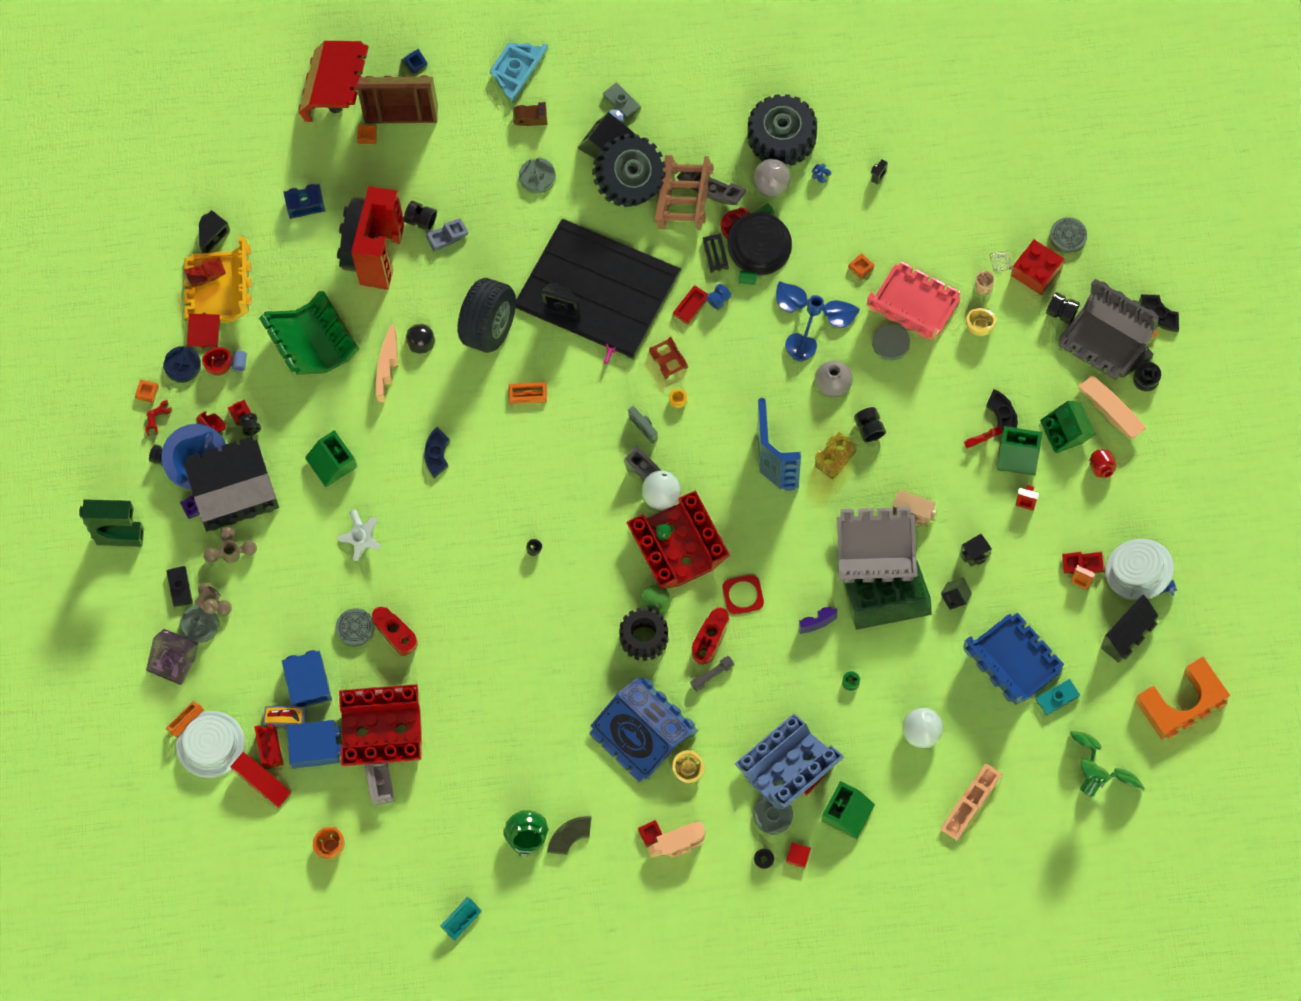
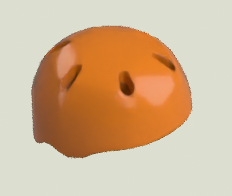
(330, 846)

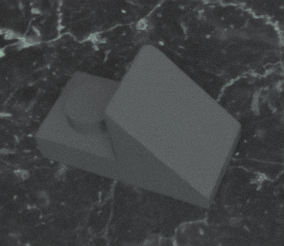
(640, 463)

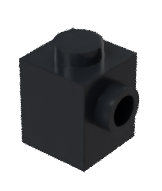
(975, 550)

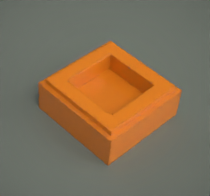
(367, 134)
(861, 266)
(147, 391)
(1082, 577)

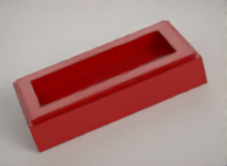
(690, 305)

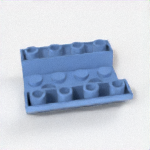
(782, 758)

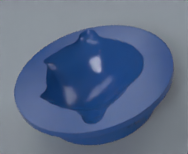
(184, 443)

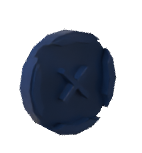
(182, 364)

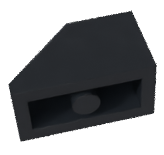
(211, 231)

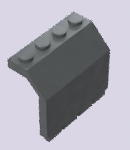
(1110, 331)

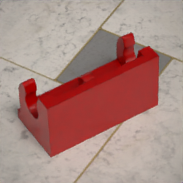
(268, 746)

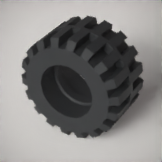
(639, 619)

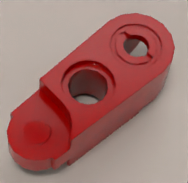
(384, 620)
(717, 622)

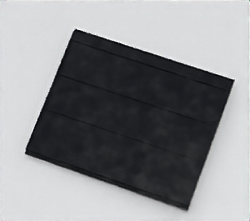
(614, 285)

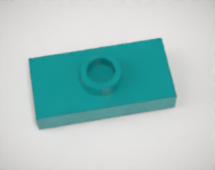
(1058, 697)
(460, 918)

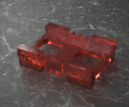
(662, 360)

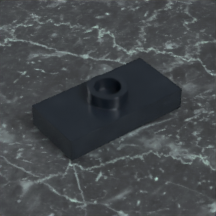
(179, 586)

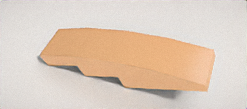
(387, 359)
(1112, 407)
(971, 801)

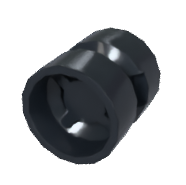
(420, 216)
(1063, 308)
(870, 426)

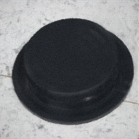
(759, 243)

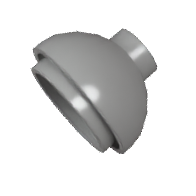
(830, 384)

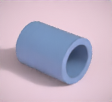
(239, 360)

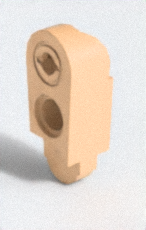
(678, 840)

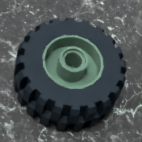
(782, 129)
(629, 170)

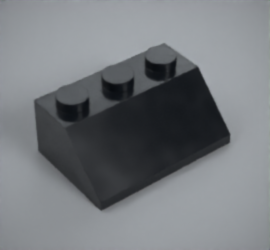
(1130, 629)

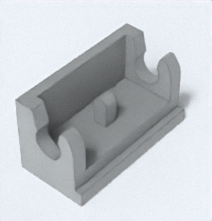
(379, 783)

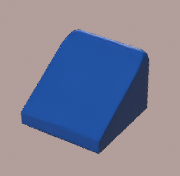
(414, 61)

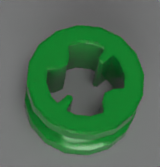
(846, 685)

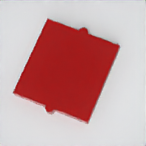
(203, 330)

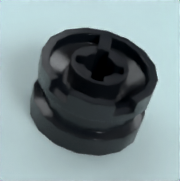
(1146, 383)

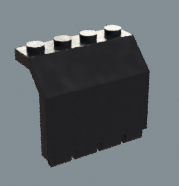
(230, 484)

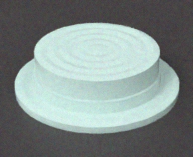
(1139, 569)
(210, 744)

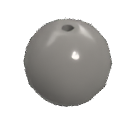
(771, 177)

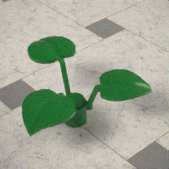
(1094, 773)

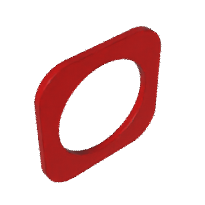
(733, 609)

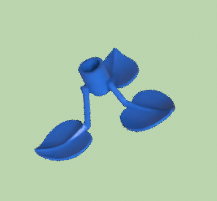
(792, 297)

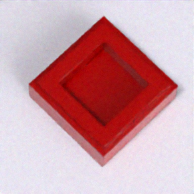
(649, 833)
(798, 855)

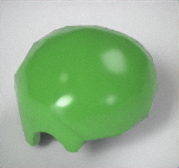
(655, 598)

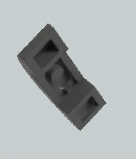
(717, 190)

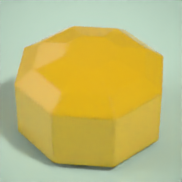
(678, 398)

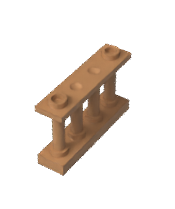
(665, 197)

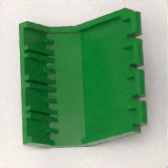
(311, 336)

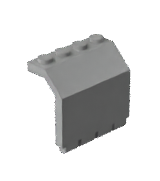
(876, 545)

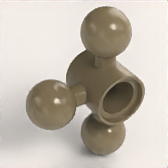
(228, 534)
(209, 600)

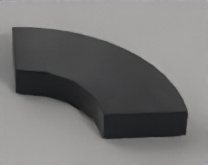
(1167, 319)
(1003, 410)

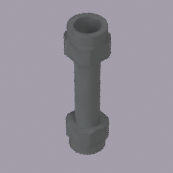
(725, 664)

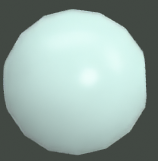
(661, 490)
(922, 727)

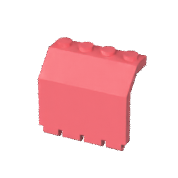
(915, 301)

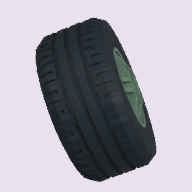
(486, 315)

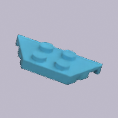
(516, 66)

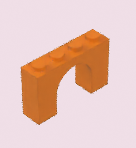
(1167, 720)

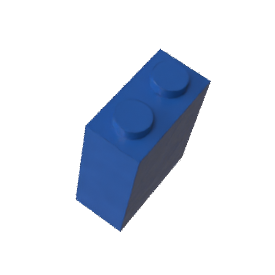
(306, 679)
(313, 744)

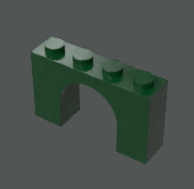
(111, 522)

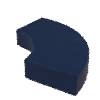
(434, 452)

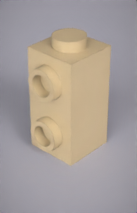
(920, 507)

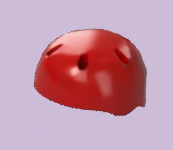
(218, 365)

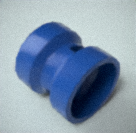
(719, 296)

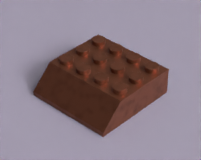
(398, 99)

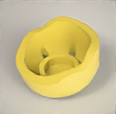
(980, 326)
(688, 767)

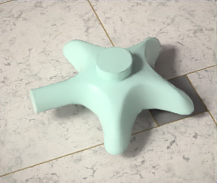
(361, 535)

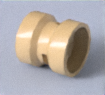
(984, 278)

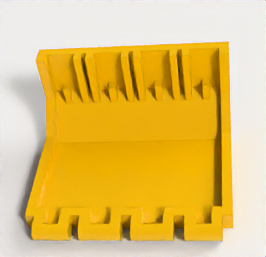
(229, 293)

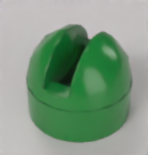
(663, 532)

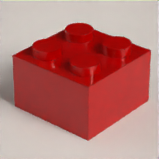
(1037, 267)

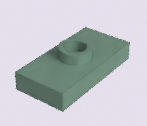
(621, 100)
(643, 424)

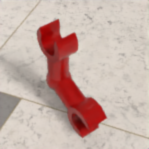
(155, 412)
(983, 437)

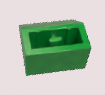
(1067, 426)
(1019, 450)
(331, 459)
(847, 810)

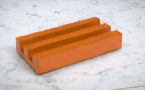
(533, 396)
(180, 723)

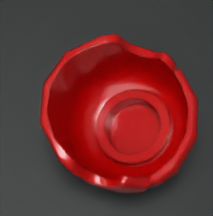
(212, 421)

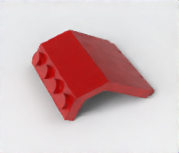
(333, 76)

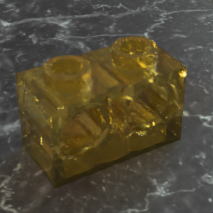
(839, 457)

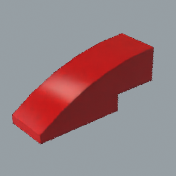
(260, 779)

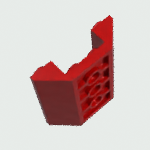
(693, 538)
(380, 712)

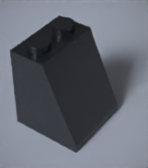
(603, 131)

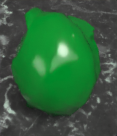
(525, 832)

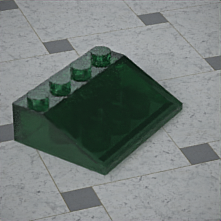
(887, 602)

